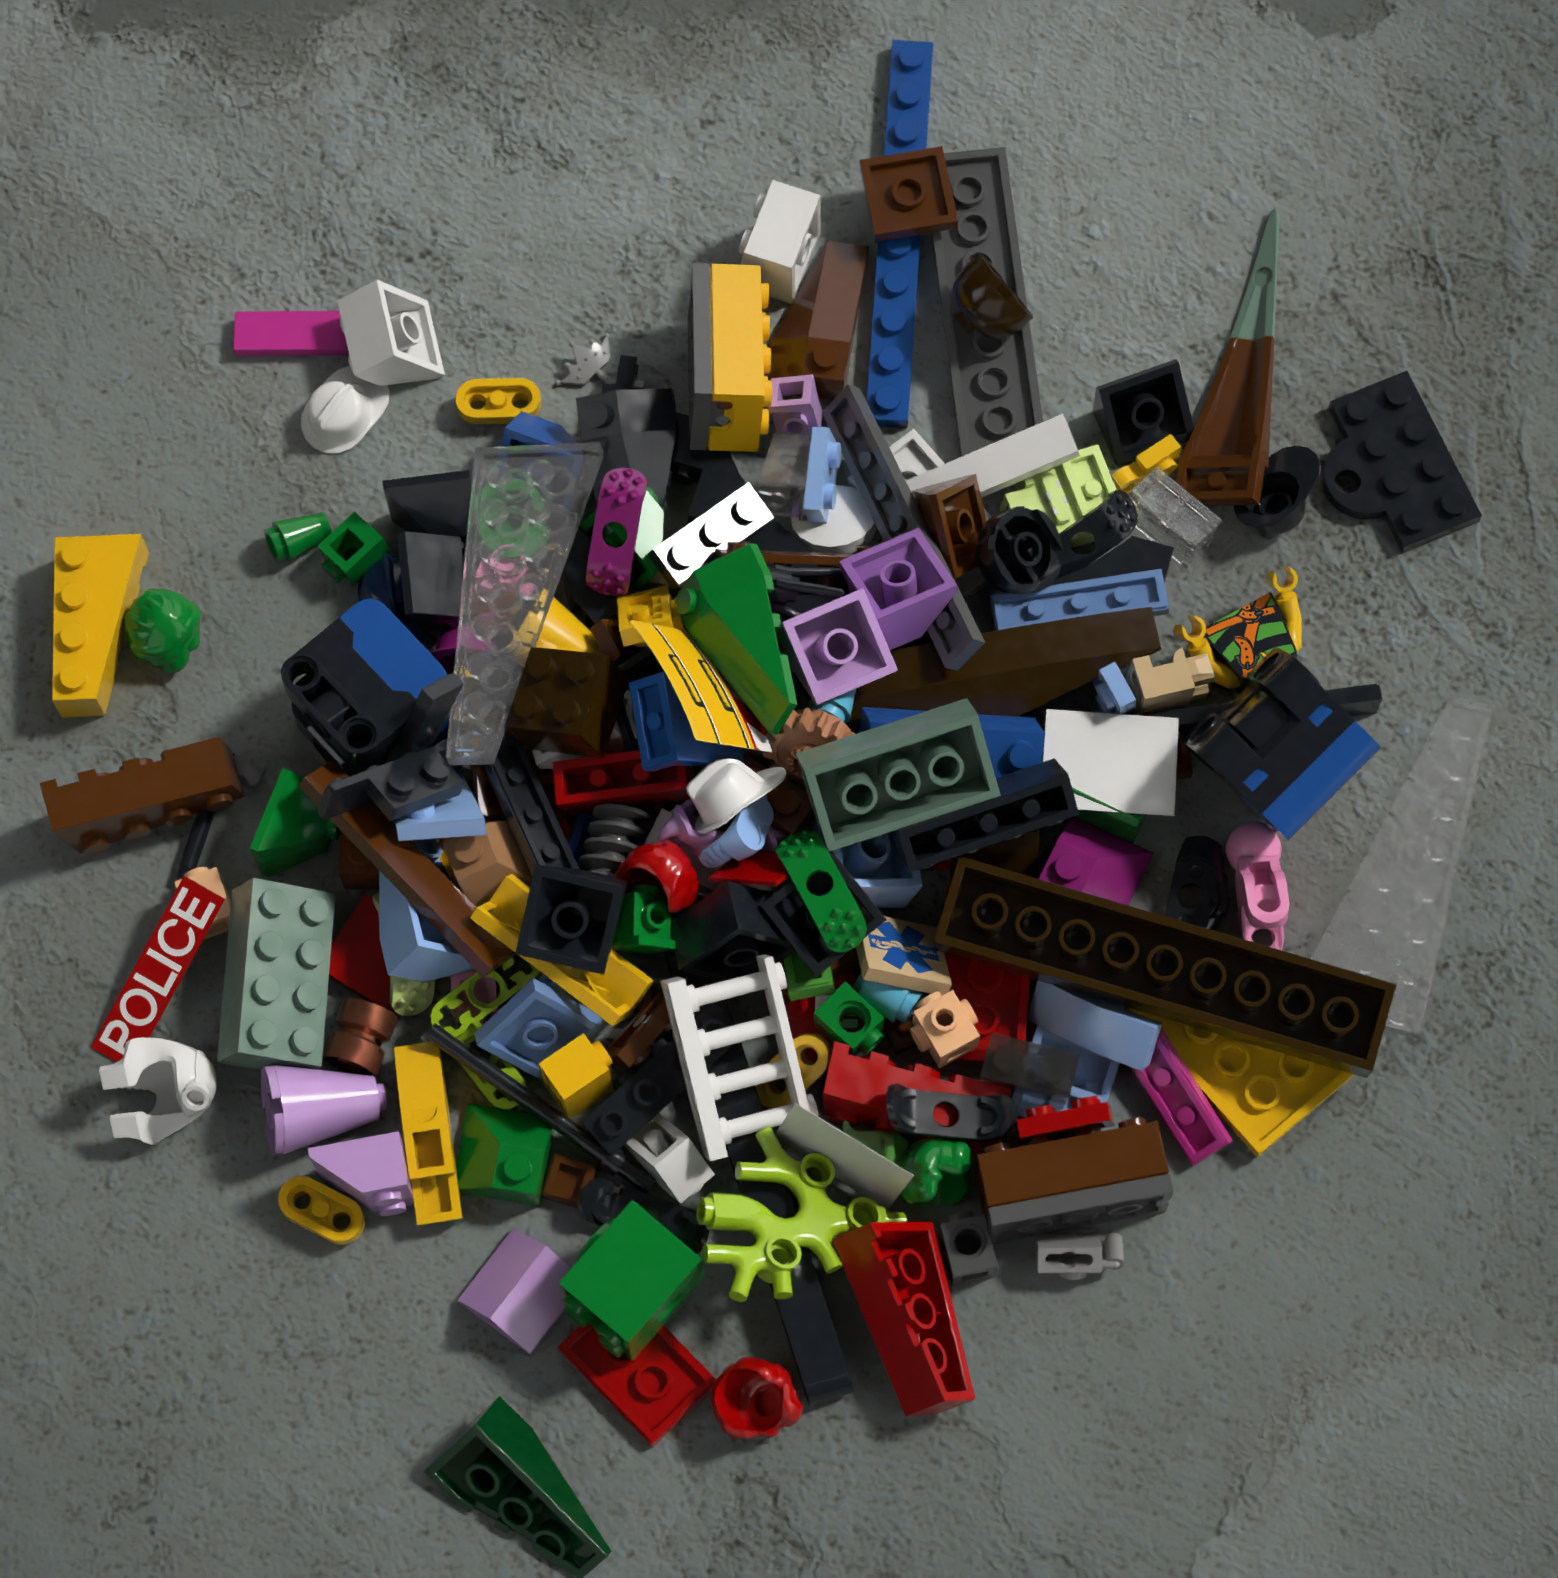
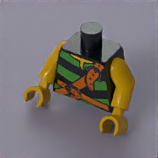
(1248, 634)

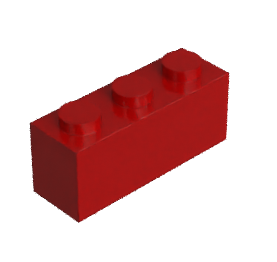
(617, 780)

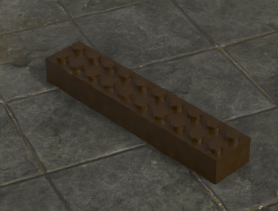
(1164, 967)

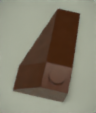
(822, 321)

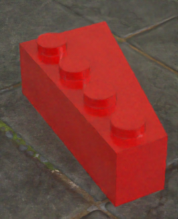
(859, 1087)
(909, 1312)

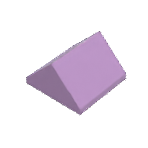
(518, 1290)

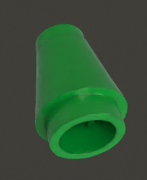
(296, 535)

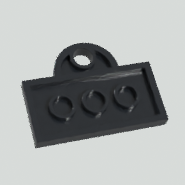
(1398, 465)

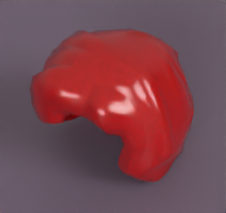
(663, 866)
(755, 1399)

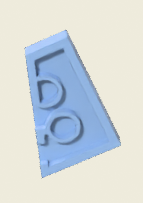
(447, 819)

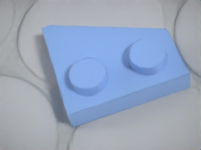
(821, 475)

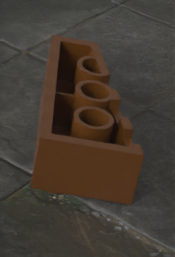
(142, 795)

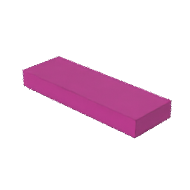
(288, 333)
(1182, 1103)

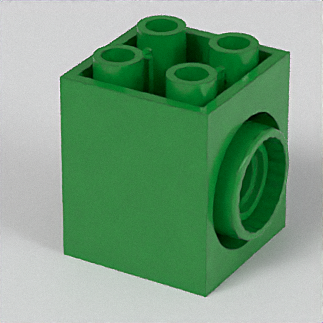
(630, 1280)

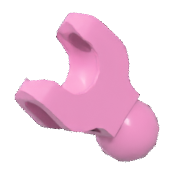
(1259, 881)

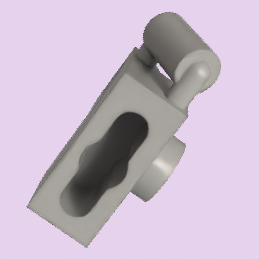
(1078, 1252)

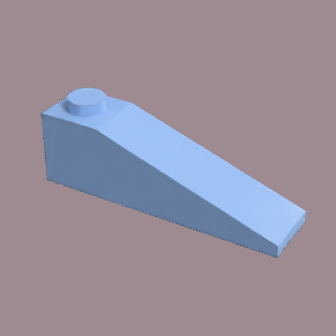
(408, 940)

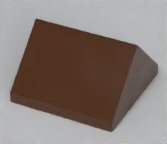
(954, 518)

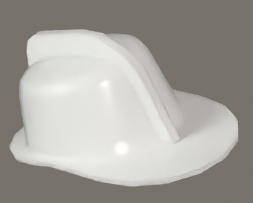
(342, 411)
(726, 789)

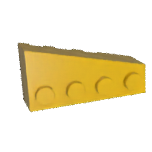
(92, 593)

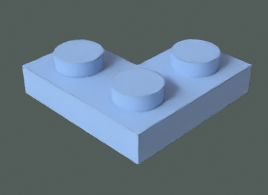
(1113, 692)

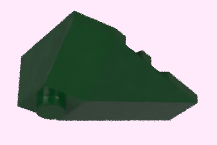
(513, 1479)

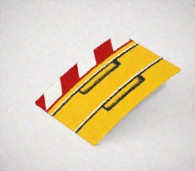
(707, 698)

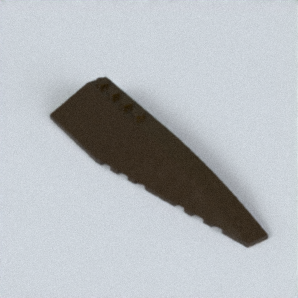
(1007, 676)

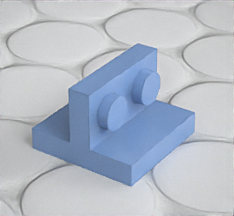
(536, 1025)

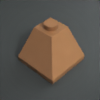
(485, 861)

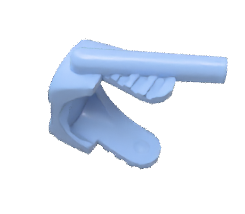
(743, 837)

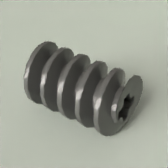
(611, 837)

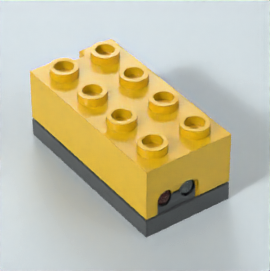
(728, 357)

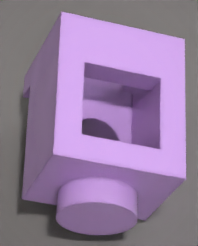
(795, 415)

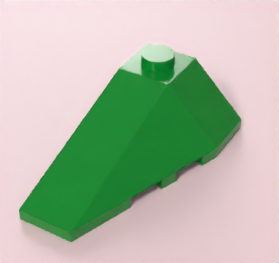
(733, 624)

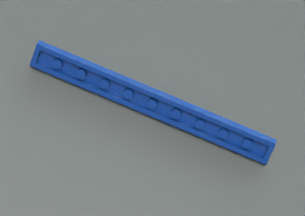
(899, 258)

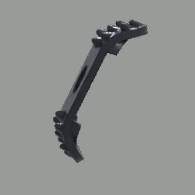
(1108, 523)
(977, 1116)
(606, 1200)

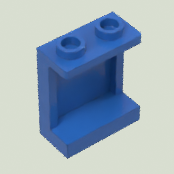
(665, 731)

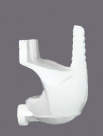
(175, 1073)

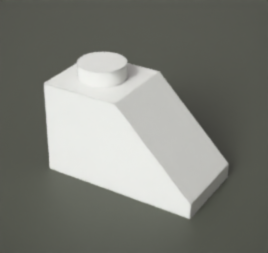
(670, 1158)

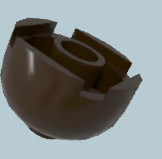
(987, 301)

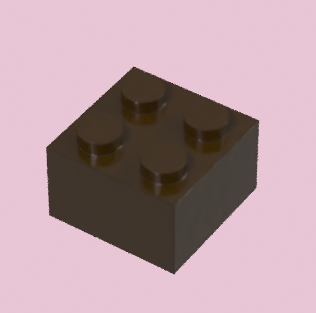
(567, 702)

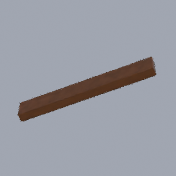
(413, 875)

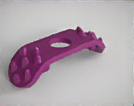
(619, 502)

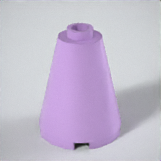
(316, 1105)

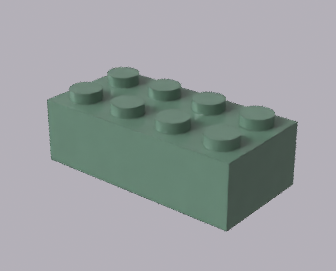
(898, 774)
(276, 976)

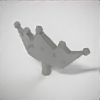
(587, 363)

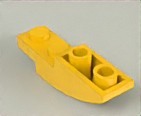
(427, 1133)

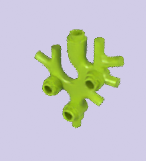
(777, 1238)

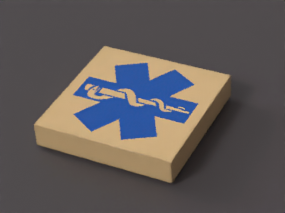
(904, 957)

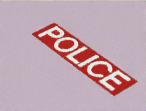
(159, 968)

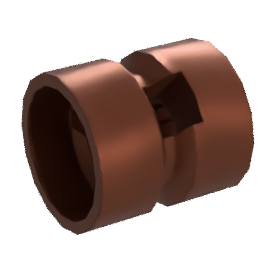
(360, 1034)

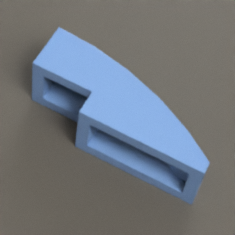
(1095, 1024)

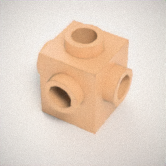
(947, 1041)

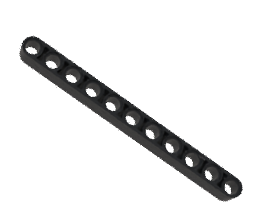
(806, 1312)

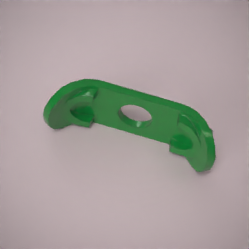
(834, 913)

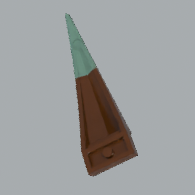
(1232, 435)

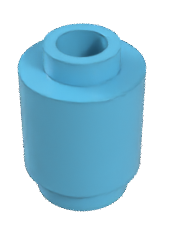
(889, 1000)

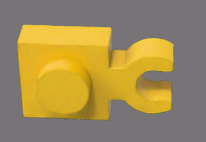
(1162, 454)

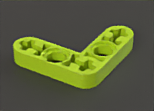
(471, 1025)

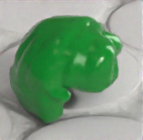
(163, 629)
(938, 1172)

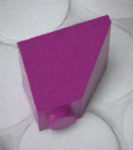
(1096, 862)

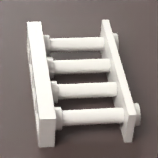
(694, 1044)

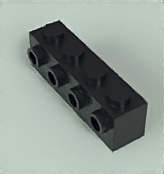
(1027, 802)

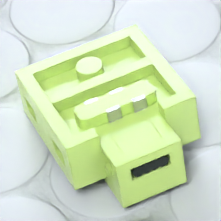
(1066, 491)

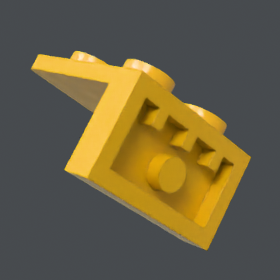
(647, 606)

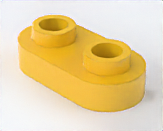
(499, 397)
(810, 1071)
(323, 1210)

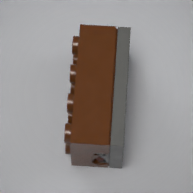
(1073, 1180)

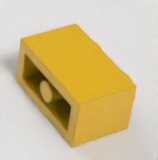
(578, 1075)

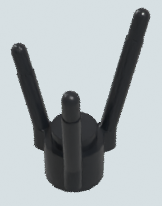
(788, 584)

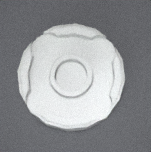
(846, 525)

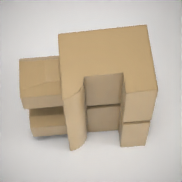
(1169, 684)

